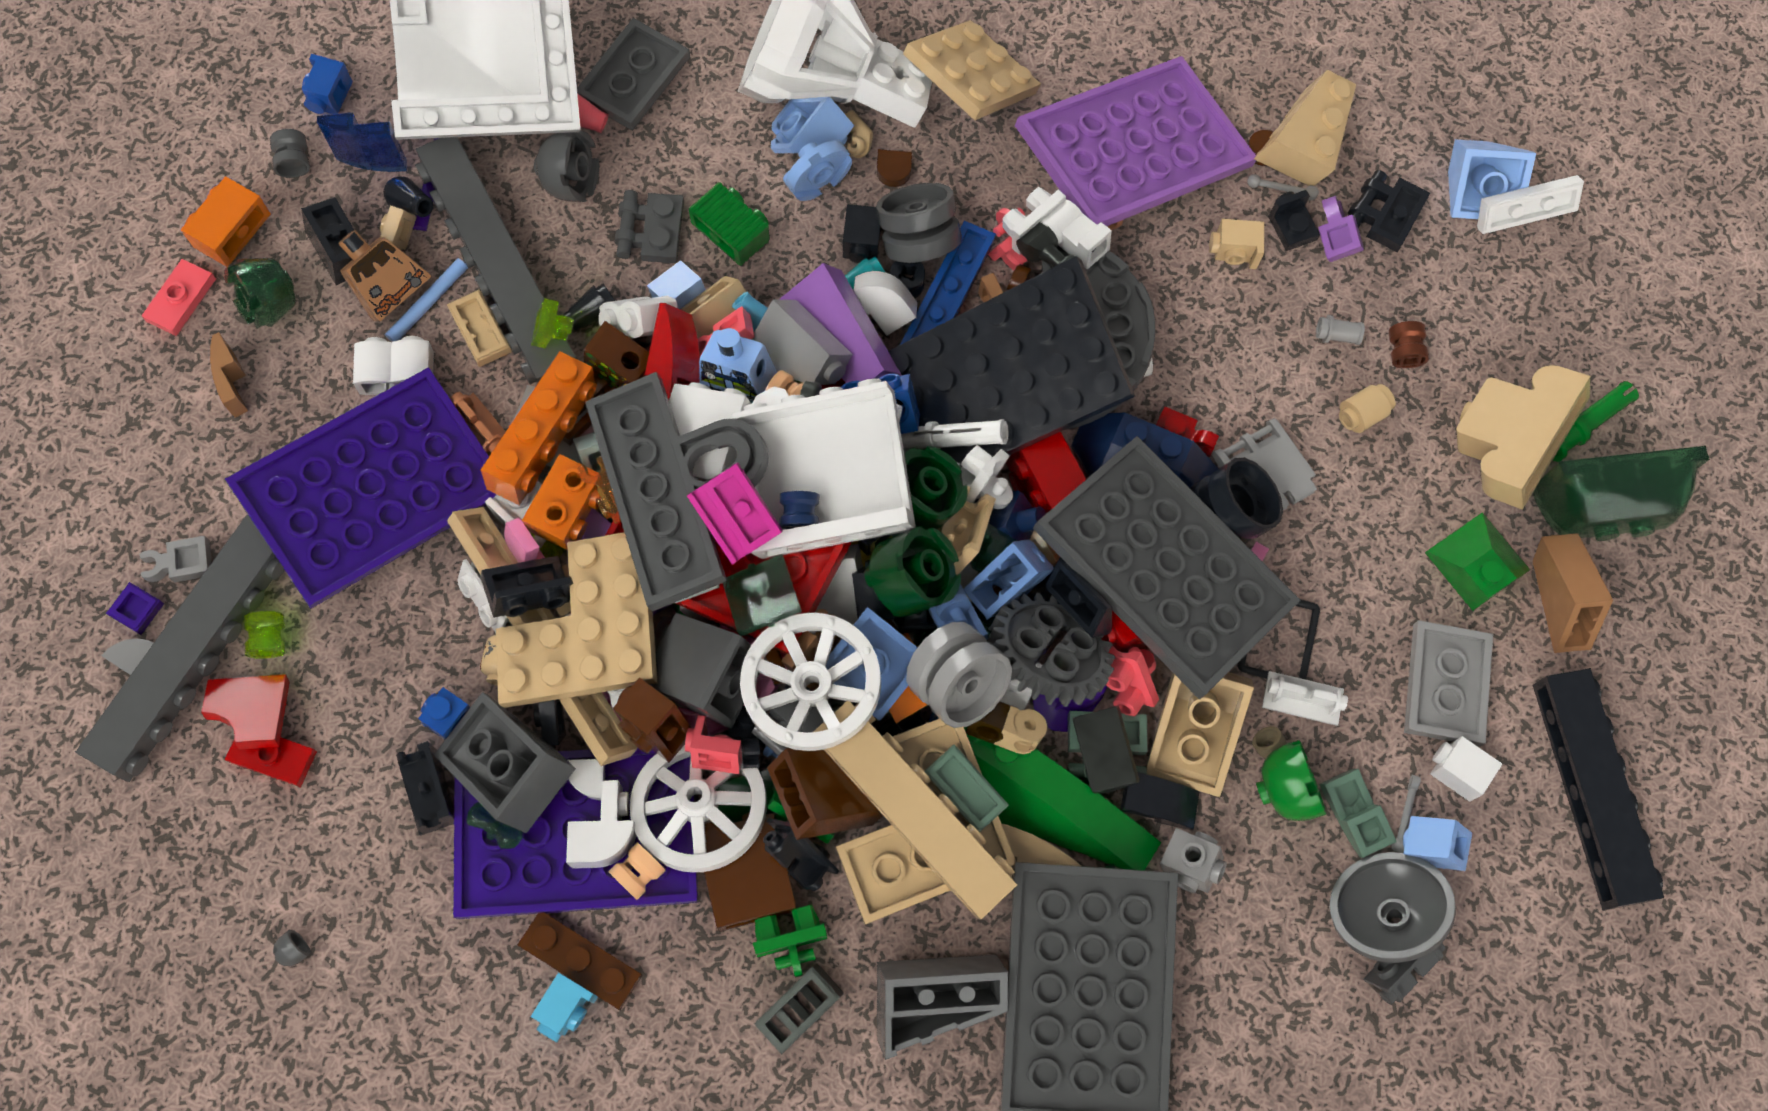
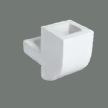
(885, 300)
(604, 841)

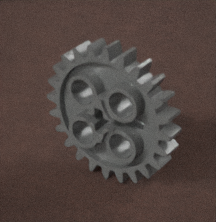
(1075, 667)

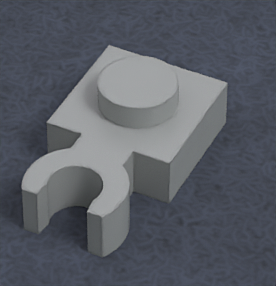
(183, 561)

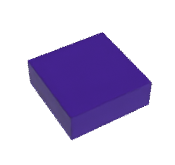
(135, 608)

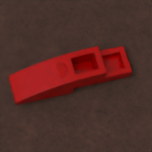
(674, 348)

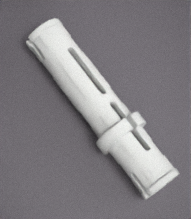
(957, 434)

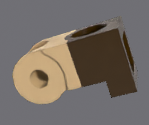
(1010, 728)

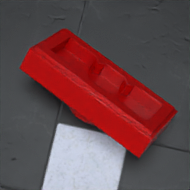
(285, 763)

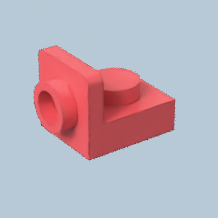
(712, 752)

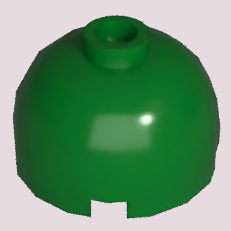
(1290, 784)

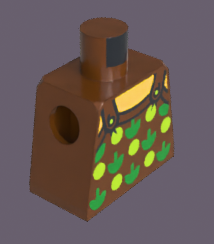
(615, 356)

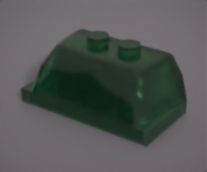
(1619, 492)

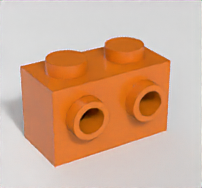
(225, 221)
(562, 504)

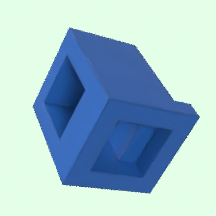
(326, 85)
(442, 712)

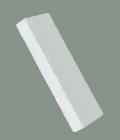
(1530, 204)

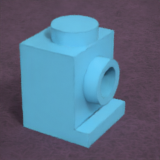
(562, 1007)

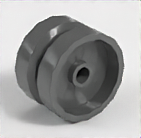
(919, 222)

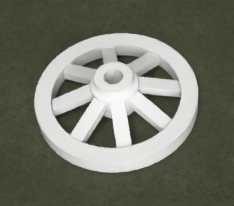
(807, 673)
(696, 813)

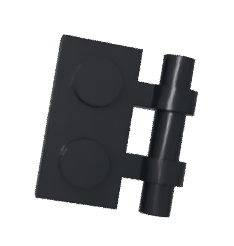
(1398, 213)

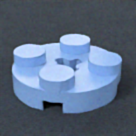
(816, 168)

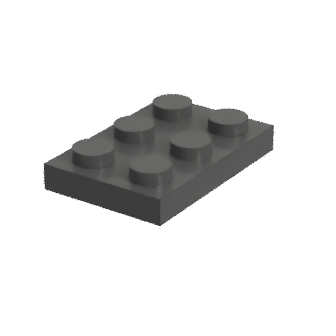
(633, 73)

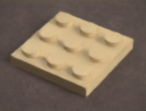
(972, 69)

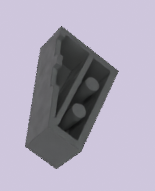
(935, 996)

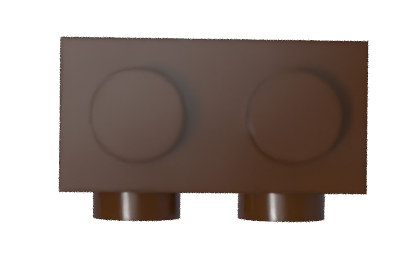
(651, 720)

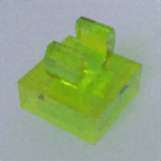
(550, 325)

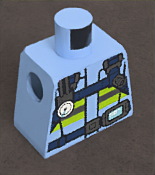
(735, 364)

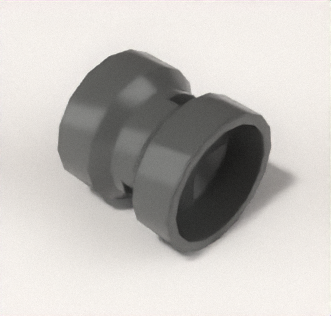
(289, 153)

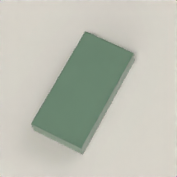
(966, 788)

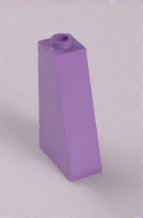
(837, 308)

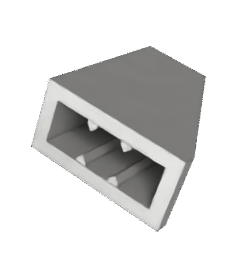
(801, 344)

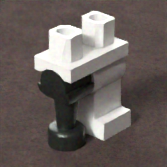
(1056, 224)

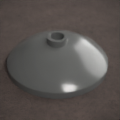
(1390, 888)

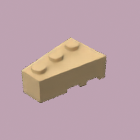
(1312, 131)

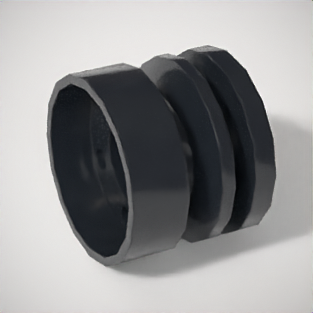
(1242, 498)

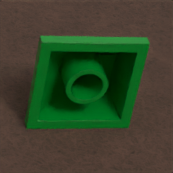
(1477, 561)

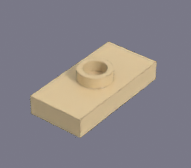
(479, 328)

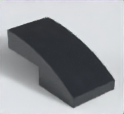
(1161, 800)

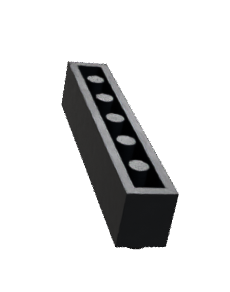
(1598, 790)

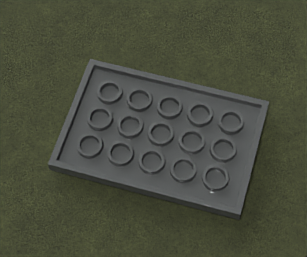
(1167, 566)
(1089, 989)

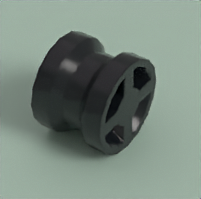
(916, 283)

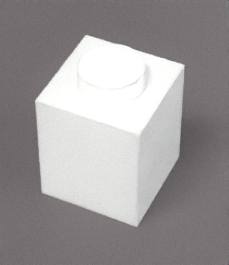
(1464, 768)

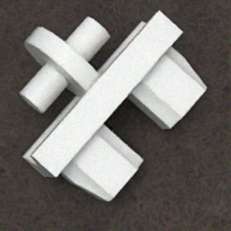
(980, 474)

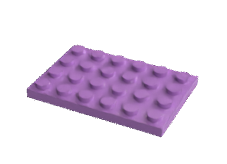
(1135, 142)

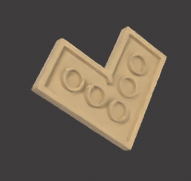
(596, 648)
(882, 865)

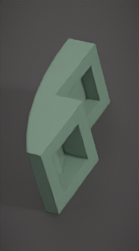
(1356, 813)

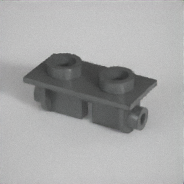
(1396, 978)

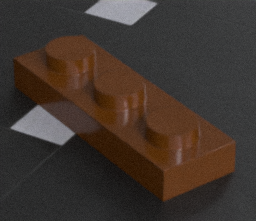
(580, 960)

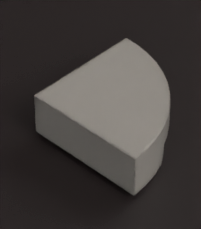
(127, 653)

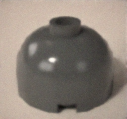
(566, 159)

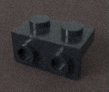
(526, 586)

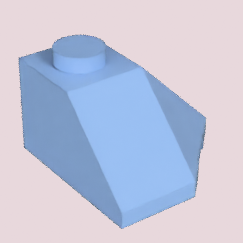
(808, 122)
(1483, 171)

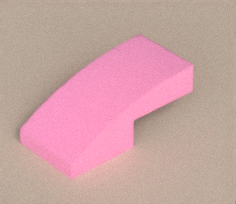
(521, 541)

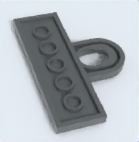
(651, 480)

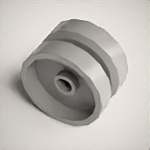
(958, 674)

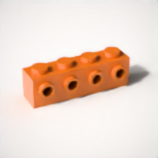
(539, 428)

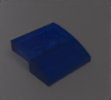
(363, 145)

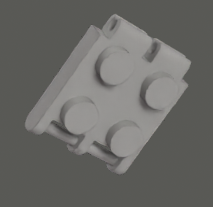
(1278, 458)

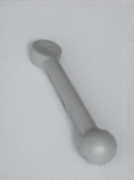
(1255, 181)
(1414, 783)

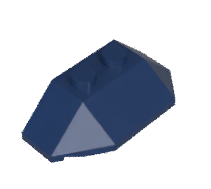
(1106, 436)

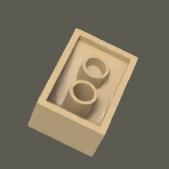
(1199, 736)

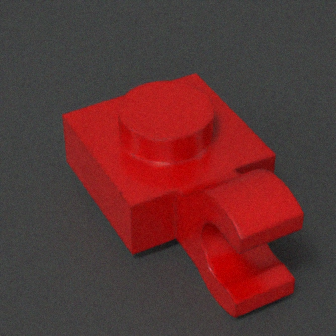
(1185, 426)

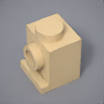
(1238, 242)

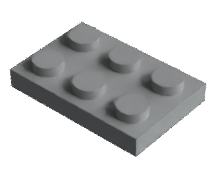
(1448, 683)

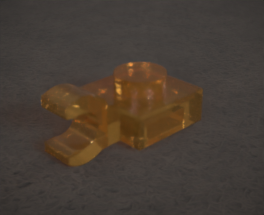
(606, 500)

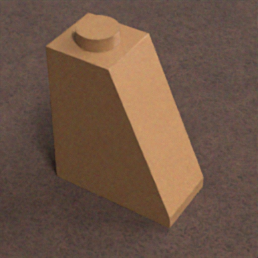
(1570, 592)

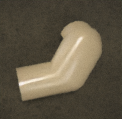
(861, 136)

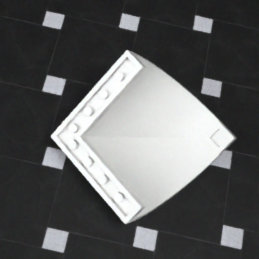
(483, 68)

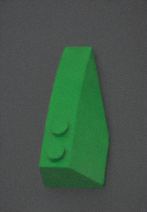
(1062, 808)

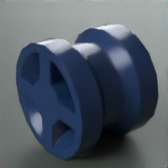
(798, 509)

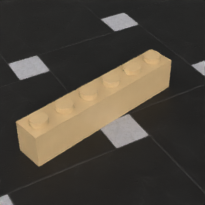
(922, 817)

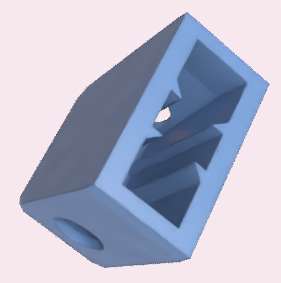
(1014, 571)

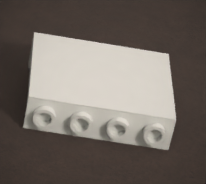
(845, 451)

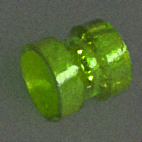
(264, 634)

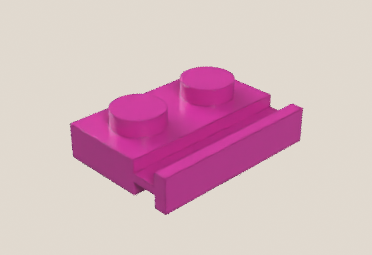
(734, 513)

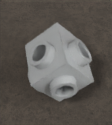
(1195, 860)

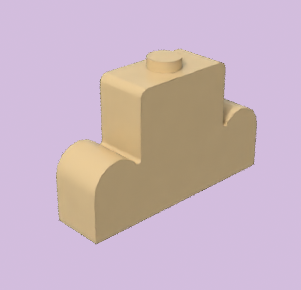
(1520, 429)

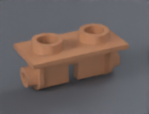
(479, 420)

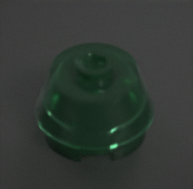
(261, 290)

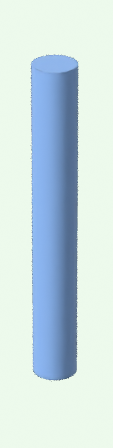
(426, 301)

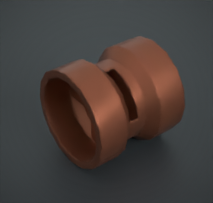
(1408, 344)

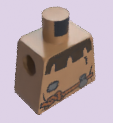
(380, 274)

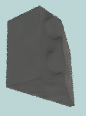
(504, 763)

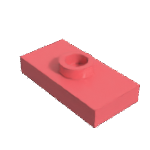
(178, 297)

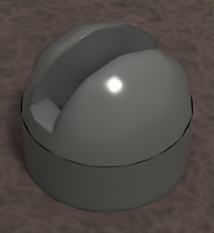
(290, 949)

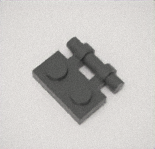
(661, 226)

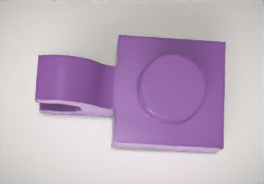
(1341, 233)

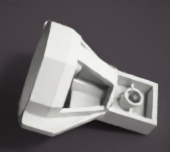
(844, 61)

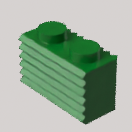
(730, 223)

